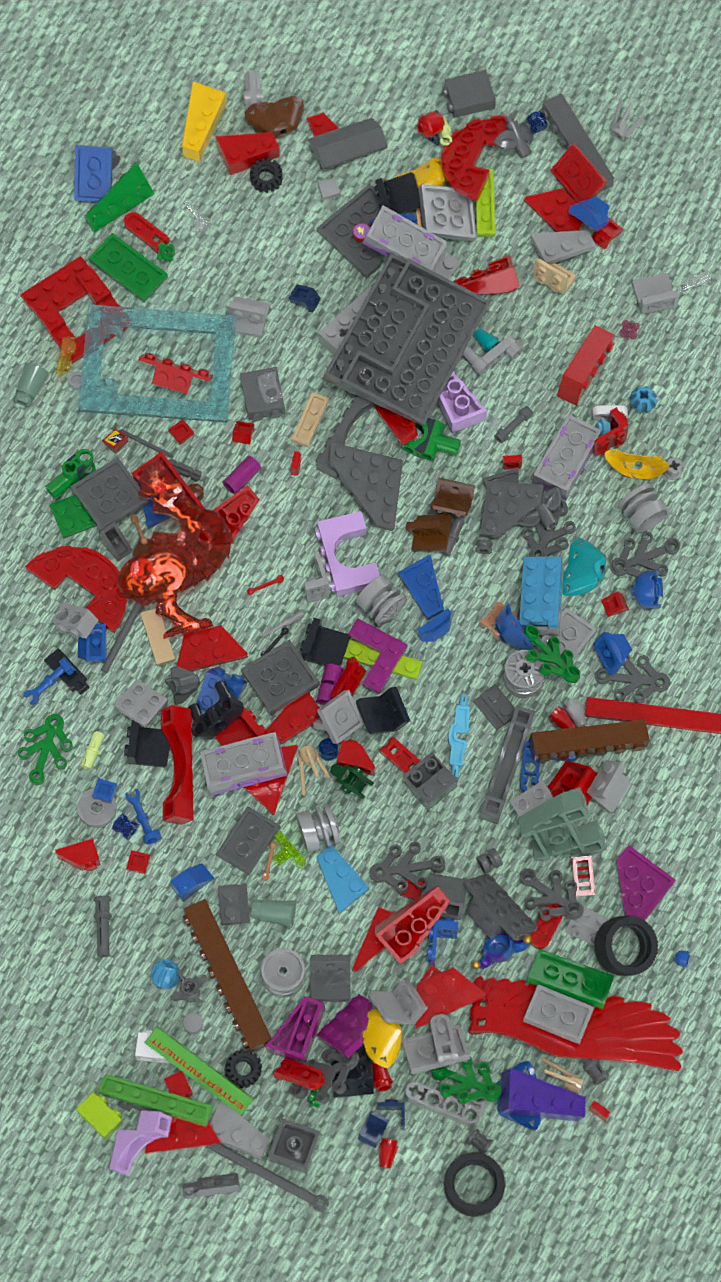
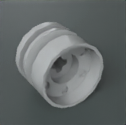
(643, 508)
(381, 600)
(520, 683)
(318, 828)

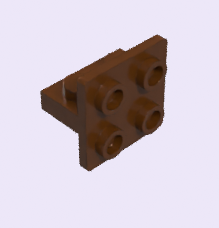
(430, 532)

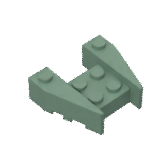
(555, 828)

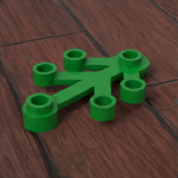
(567, 669)
(45, 746)
(488, 1090)

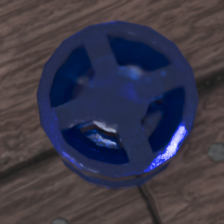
(537, 122)
(326, 746)

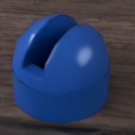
(682, 958)

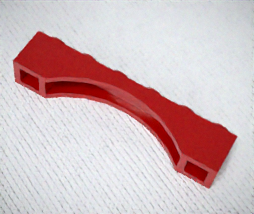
(177, 729)

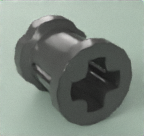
(476, 1135)

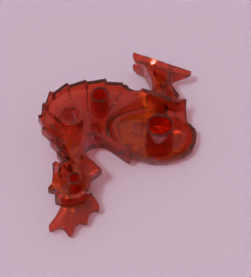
(175, 559)

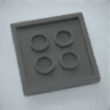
(109, 494)
(280, 677)

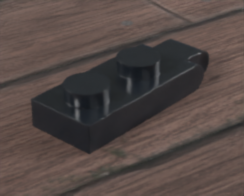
(75, 681)

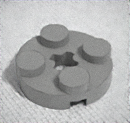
(93, 818)

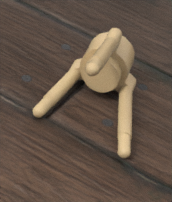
(309, 757)
(571, 1082)

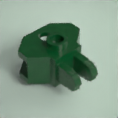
(350, 779)

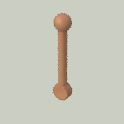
(134, 519)
(265, 876)

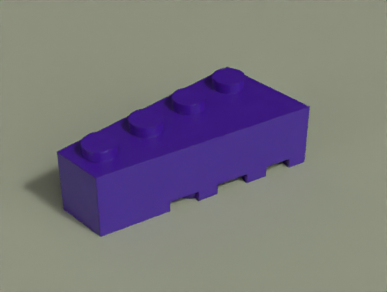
(538, 1098)

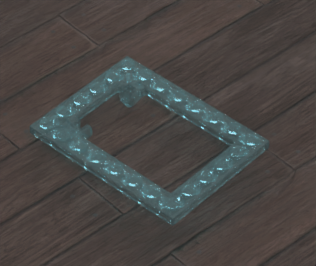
(109, 320)

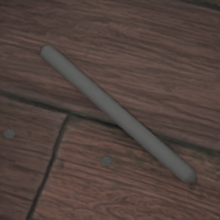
(166, 453)

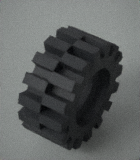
(263, 166)
(243, 1056)

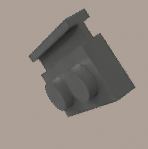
(495, 707)
(233, 904)

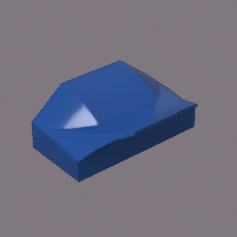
(591, 212)
(436, 627)
(95, 646)
(612, 650)

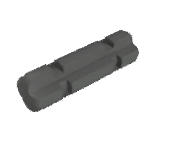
(186, 470)

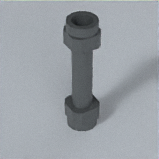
(503, 434)

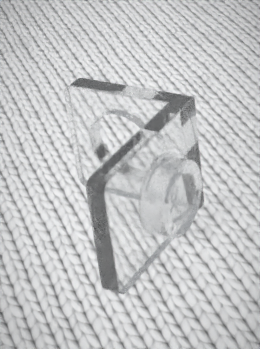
(267, 381)

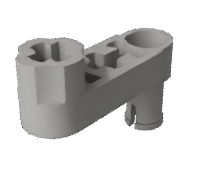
(508, 346)

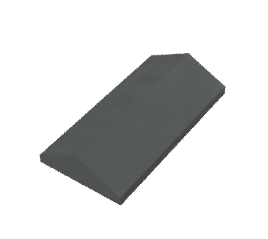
(348, 143)

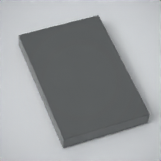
(248, 840)

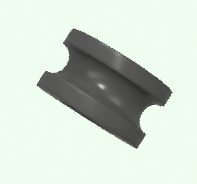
(483, 546)

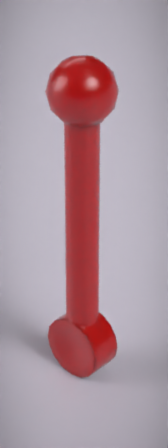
(279, 579)

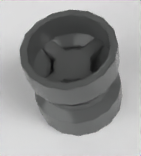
(489, 860)

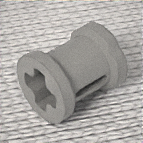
(675, 473)

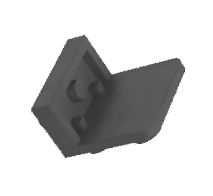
(330, 978)

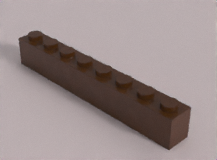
(228, 976)

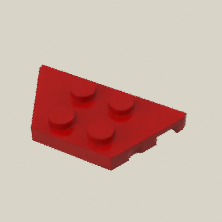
(554, 210)
(209, 649)
(270, 791)
(446, 994)
(184, 1135)

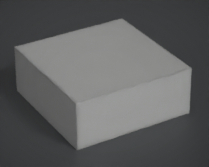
(329, 189)

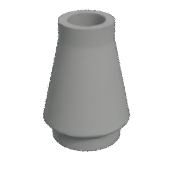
(576, 712)

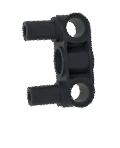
(218, 716)

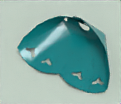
(583, 568)

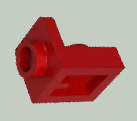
(606, 234)

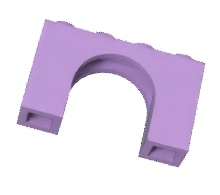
(332, 533)

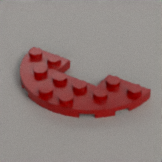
(464, 151)
(91, 572)

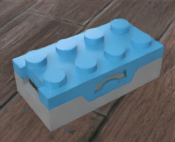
(542, 594)

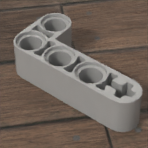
(440, 1107)

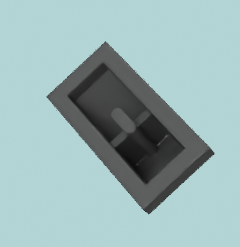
(115, 541)

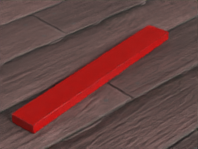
(654, 715)

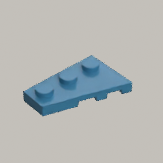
(341, 879)

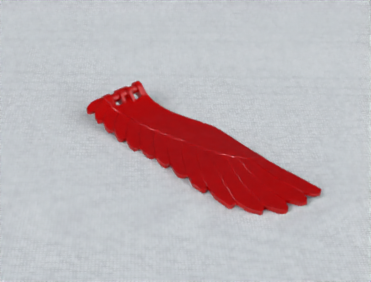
(614, 1033)

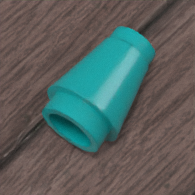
(486, 339)

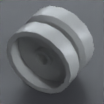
(283, 984)

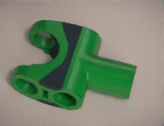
(432, 441)
(72, 472)

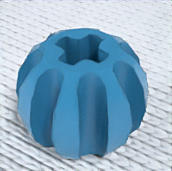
(643, 399)
(165, 974)

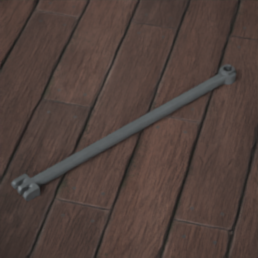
(256, 1169)

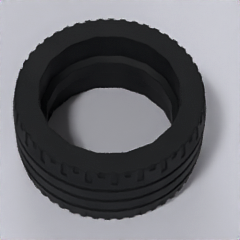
(647, 941)
(481, 1160)

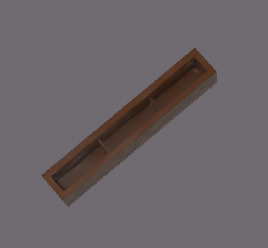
(589, 740)

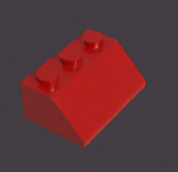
(573, 776)

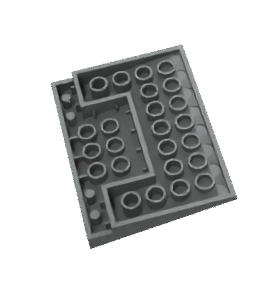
(406, 339)

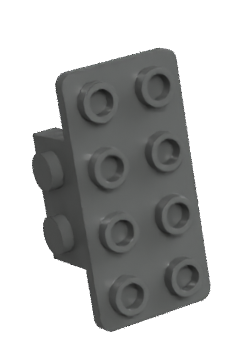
(495, 909)

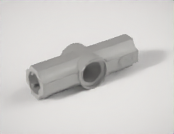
(252, 90)

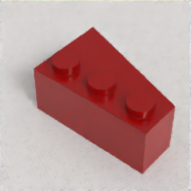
(243, 150)

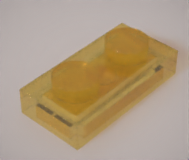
(67, 348)

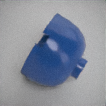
(648, 589)

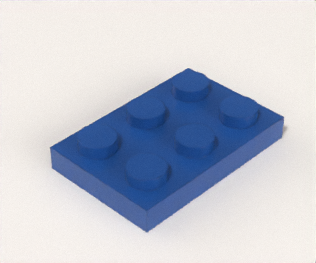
(92, 172)

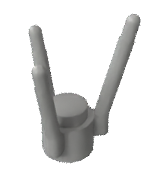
(619, 129)

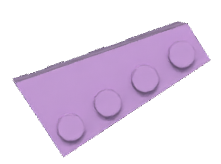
(460, 406)

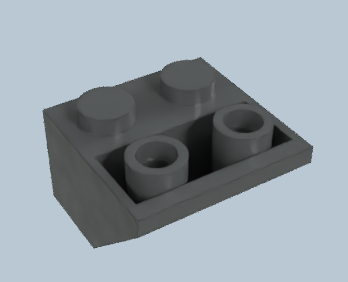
(430, 781)

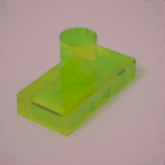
(288, 851)

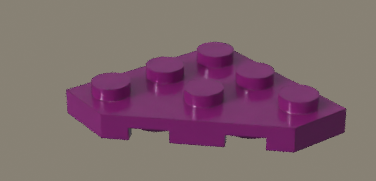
(641, 883)
(347, 1026)

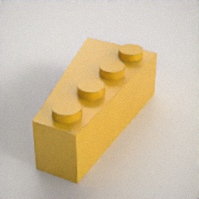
(202, 118)

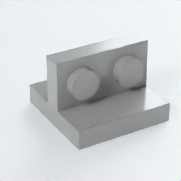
(250, 316)
(339, 717)

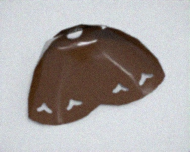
(276, 116)

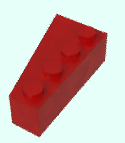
(585, 365)

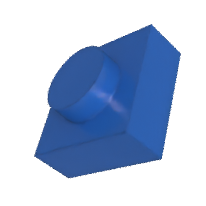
(104, 790)

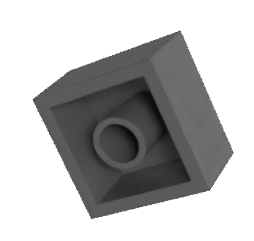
(294, 1146)

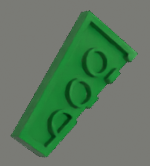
(120, 198)

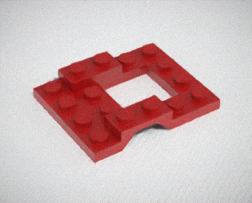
(62, 290)

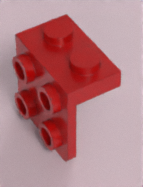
(615, 437)
(241, 729)

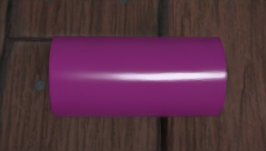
(241, 475)
(329, 679)

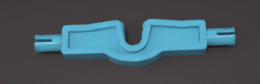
(460, 726)

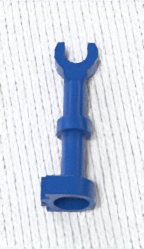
(65, 666)
(150, 836)

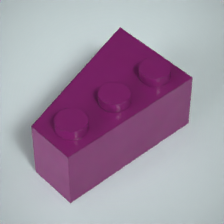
(298, 1032)

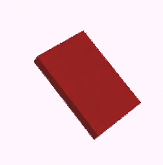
(578, 174)

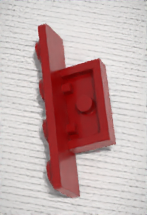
(173, 375)

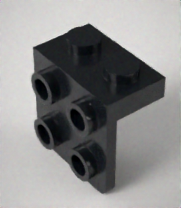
(398, 193)
(324, 644)
(383, 712)
(146, 746)
(359, 1079)

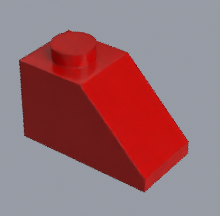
(355, 755)
(80, 855)

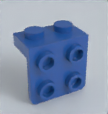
(208, 694)
(442, 929)

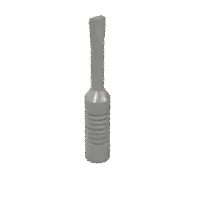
(286, 622)

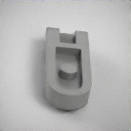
(443, 1038)

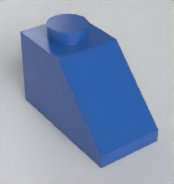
(191, 881)

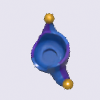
(500, 949)

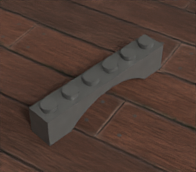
(341, 430)
(507, 764)

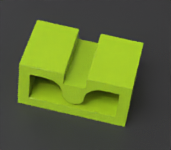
(99, 1115)

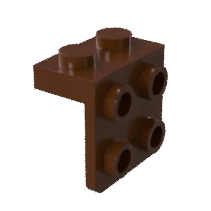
(453, 497)

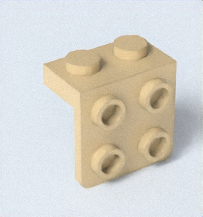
(553, 275)

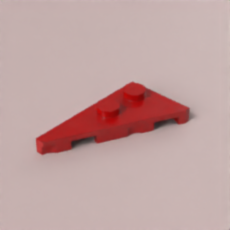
(372, 945)

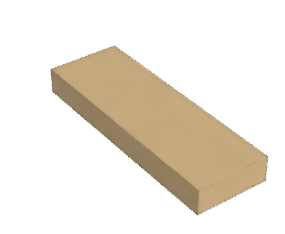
(310, 419)
(155, 629)

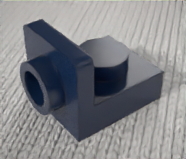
(305, 296)

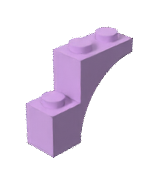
(130, 1142)

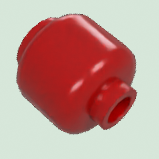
(430, 124)

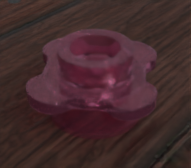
(629, 334)

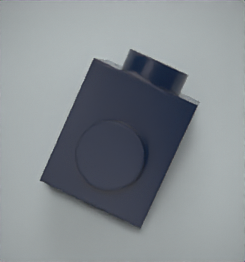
(373, 1129)

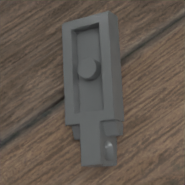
(211, 1186)

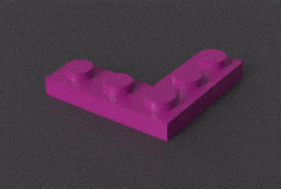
(389, 648)

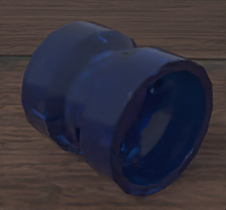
(125, 826)

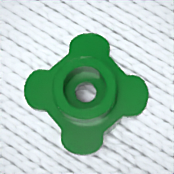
(170, 252)
(312, 1098)

